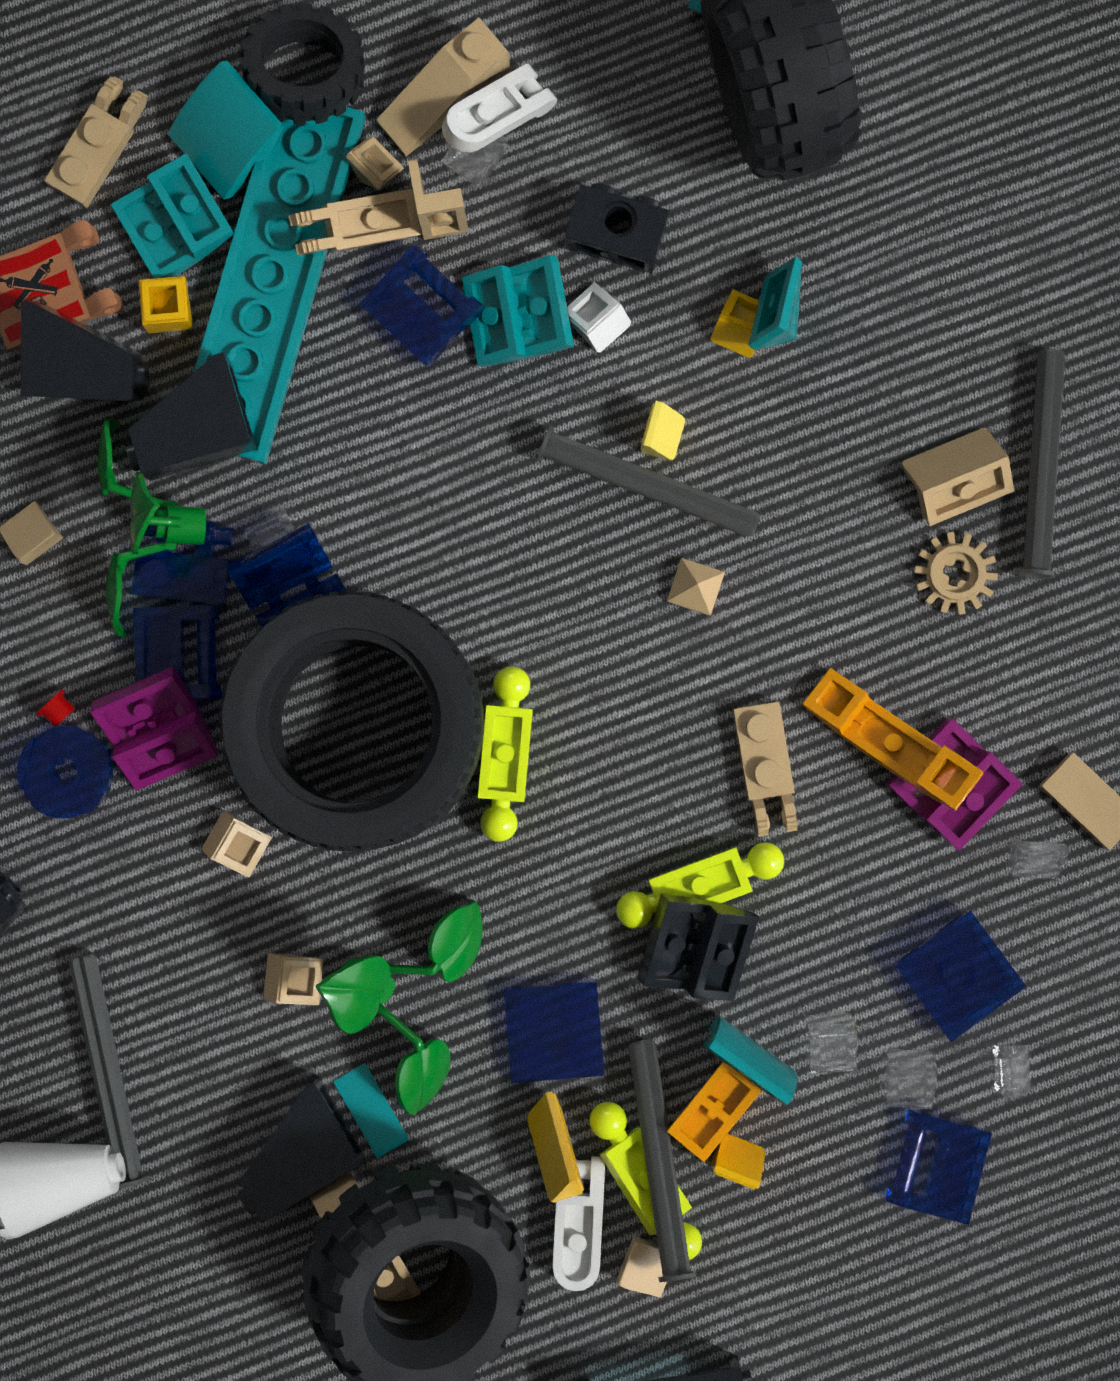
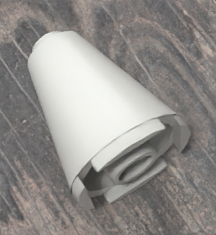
(52, 1181)

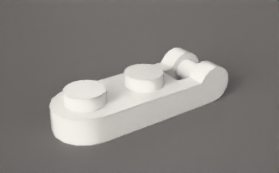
(496, 110)
(580, 1230)

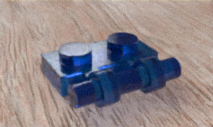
(280, 567)
(186, 576)

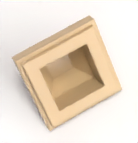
(373, 163)
(695, 586)

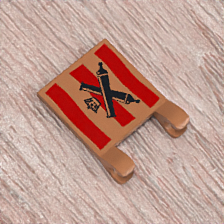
(48, 276)

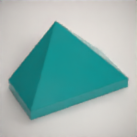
(778, 307)

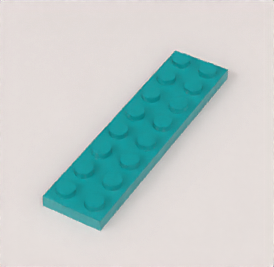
(264, 282)

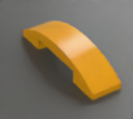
(891, 741)

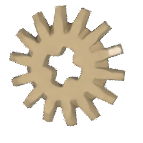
(972, 564)

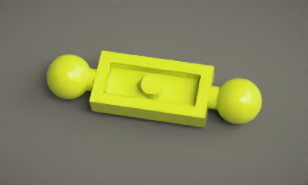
(505, 754)
(710, 879)
(628, 1167)

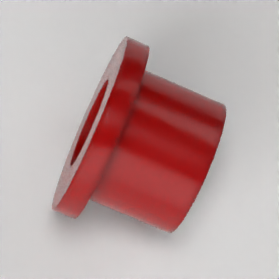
(56, 709)

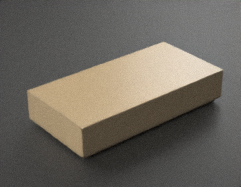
(1085, 799)

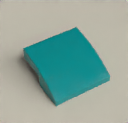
(225, 129)
(173, 219)
(521, 312)
(751, 1060)

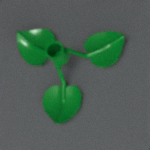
(173, 523)
(365, 983)

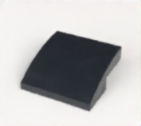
(697, 947)

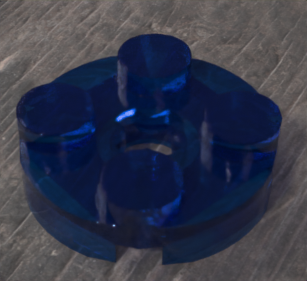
(43, 787)

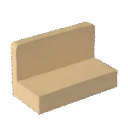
(438, 212)
(959, 475)

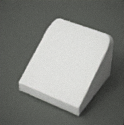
(598, 317)

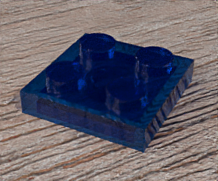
(959, 975)
(553, 1031)

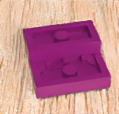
(154, 728)
(980, 804)

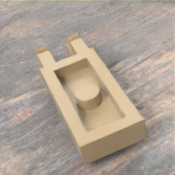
(95, 144)
(361, 222)
(765, 762)

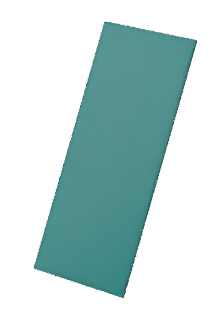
(371, 1110)

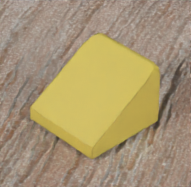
(662, 432)

